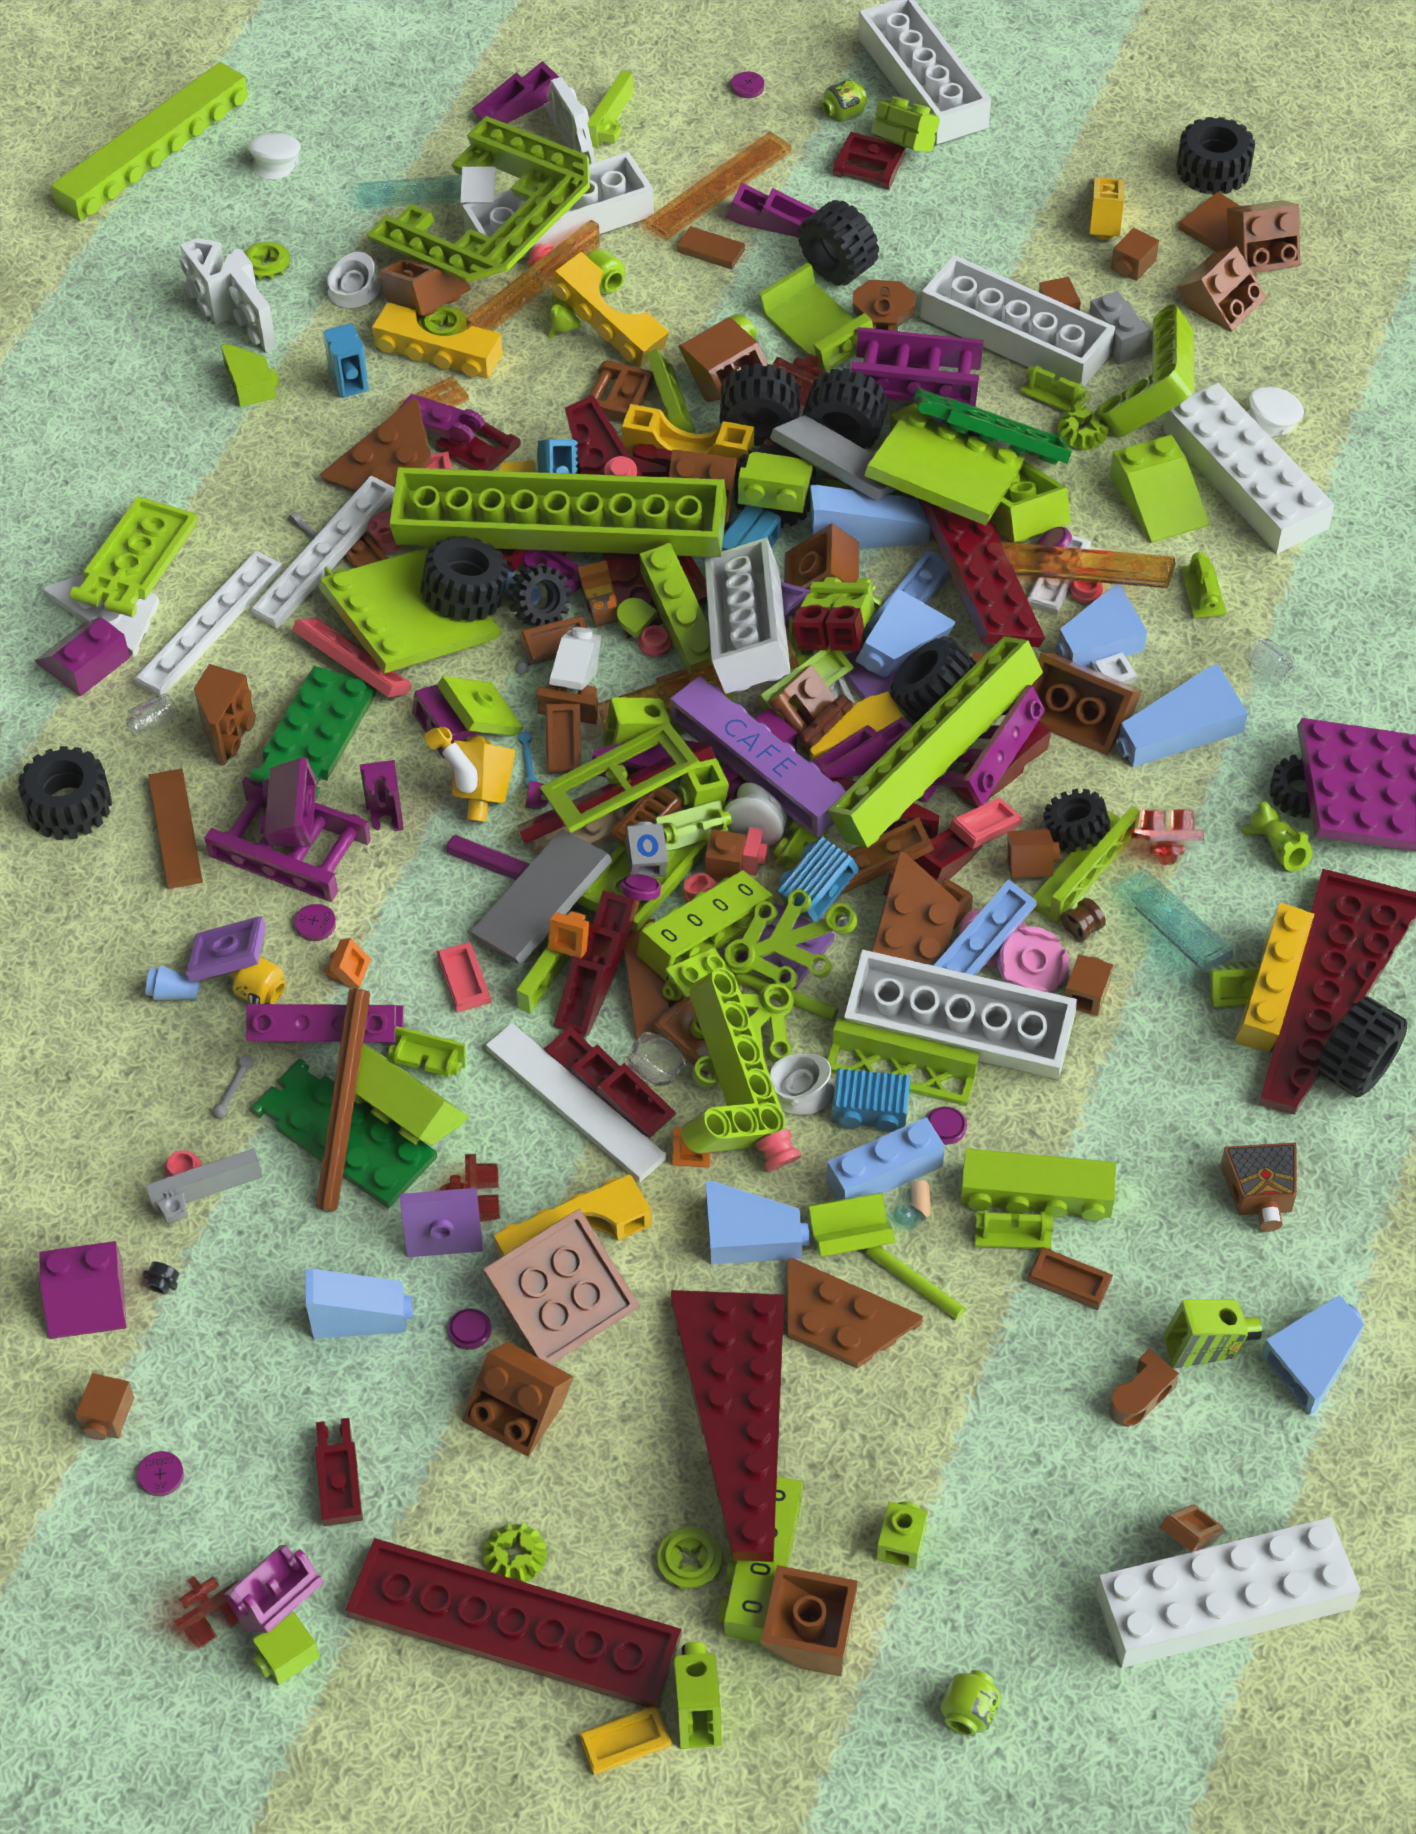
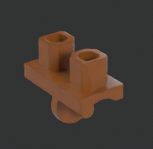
(558, 695)

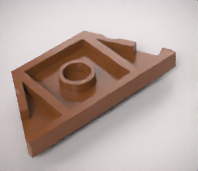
(393, 444)
(915, 915)
(841, 1316)

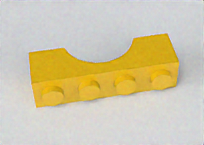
(631, 334)
(471, 352)
(652, 427)
(1275, 978)
(613, 1209)

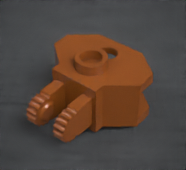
(886, 306)

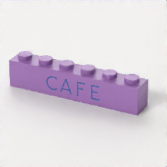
(756, 754)

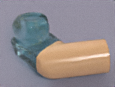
(918, 1210)

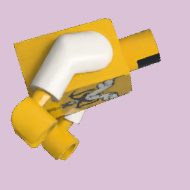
(479, 770)

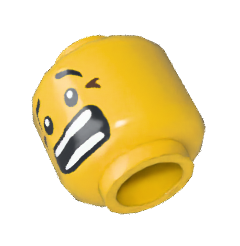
(259, 982)

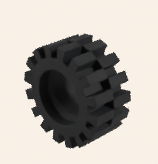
(555, 595)
(1284, 793)
(1073, 807)

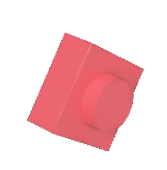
(754, 851)

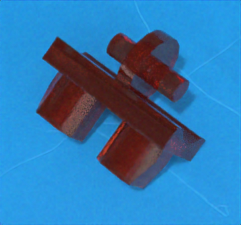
(803, 371)
(1154, 830)
(480, 1177)
(194, 1623)

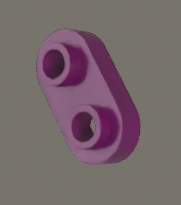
(556, 561)

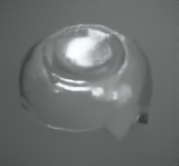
(655, 1059)

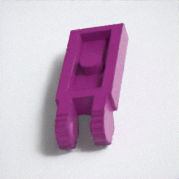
(447, 420)

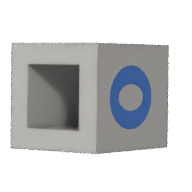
(646, 849)

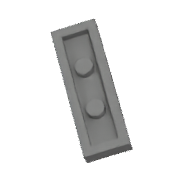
(172, 1193)

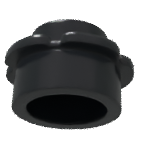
(161, 1277)

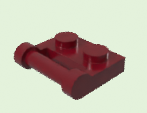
(870, 153)
(477, 453)

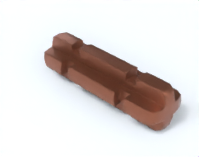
(826, 721)

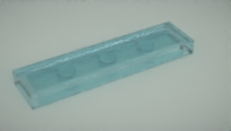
(410, 191)
(1175, 921)

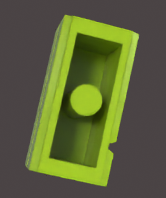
(905, 125)

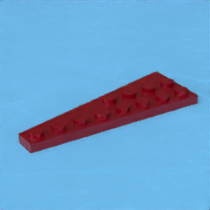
(595, 447)
(1345, 953)
(735, 1379)

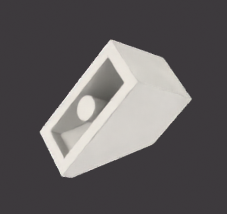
(576, 659)

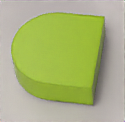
(635, 615)

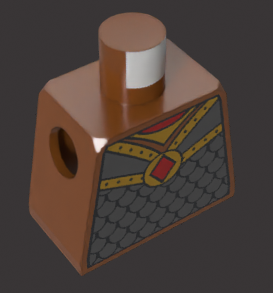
(1262, 1180)

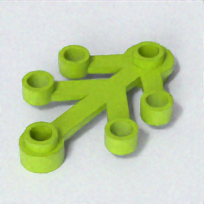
(784, 939)
(764, 1012)

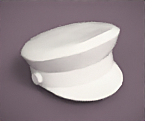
(274, 154)
(353, 281)
(1275, 410)
(759, 810)
(802, 1083)

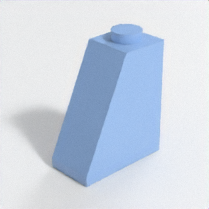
(1103, 630)
(900, 632)
(751, 1227)
(355, 1304)
(1314, 1350)

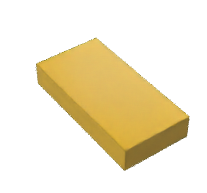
(625, 1739)

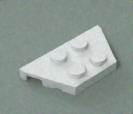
(569, 117)
(132, 628)

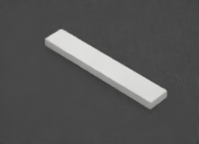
(324, 550)
(208, 624)
(576, 1102)

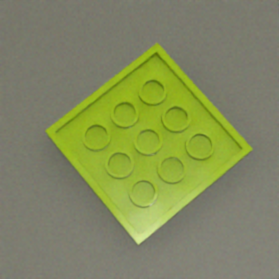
(945, 467)
(393, 620)

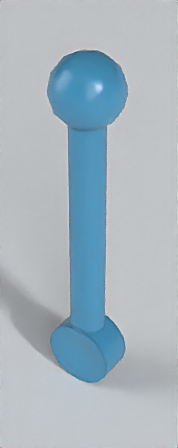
(525, 738)

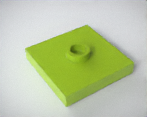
(479, 706)

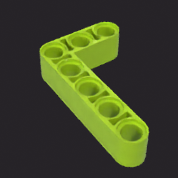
(1167, 384)
(740, 1068)

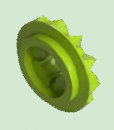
(261, 251)
(455, 318)
(1087, 437)
(689, 1541)
(524, 1566)

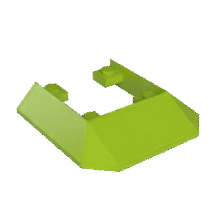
(549, 183)

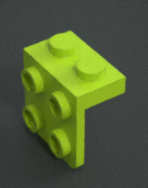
(774, 482)

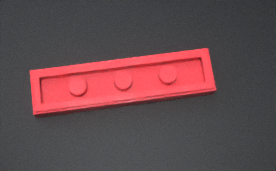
(351, 656)

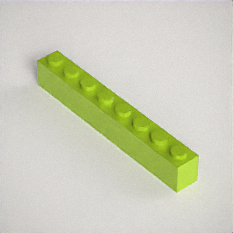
(149, 141)
(935, 742)

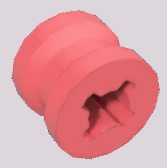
(381, 531)
(778, 1150)

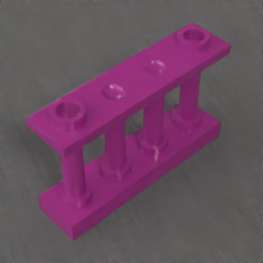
(926, 349)
(998, 753)
(287, 868)
(318, 1022)

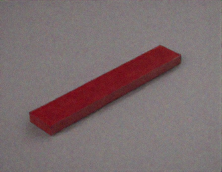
(550, 820)

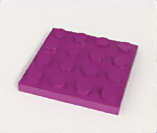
(1360, 783)

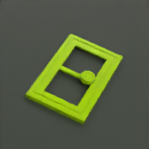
(664, 734)

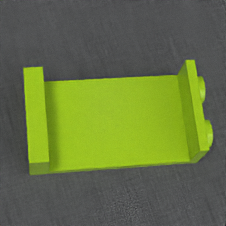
(812, 318)

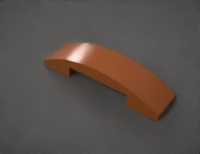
(644, 987)

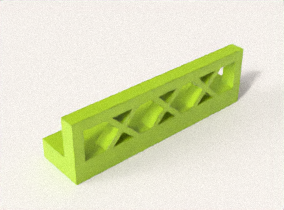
(1084, 868)
(907, 1051)

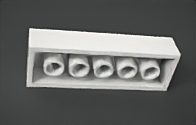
(924, 67)
(615, 199)
(1016, 321)
(1249, 468)
(746, 616)
(970, 1012)
(1227, 1592)

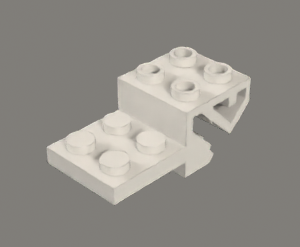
(226, 289)

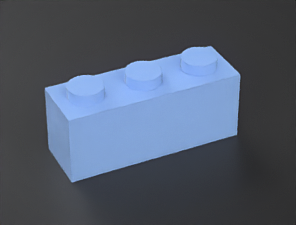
(886, 1161)

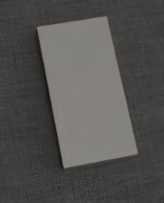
(830, 453)
(546, 886)

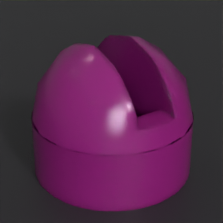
(533, 797)

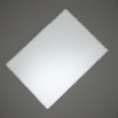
(477, 185)

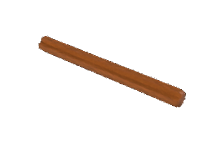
(343, 1099)

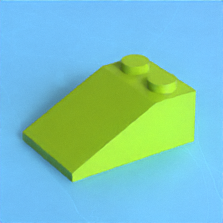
(1159, 488)
(1031, 506)

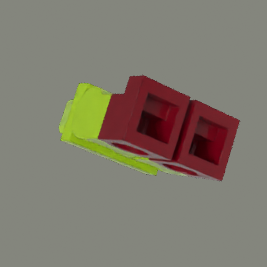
(834, 615)

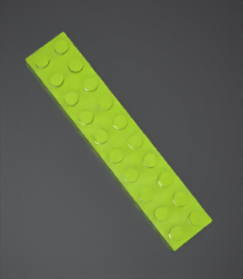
(560, 511)

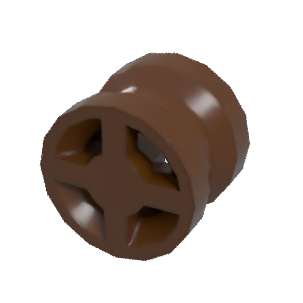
(1083, 919)

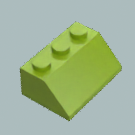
(405, 1100)

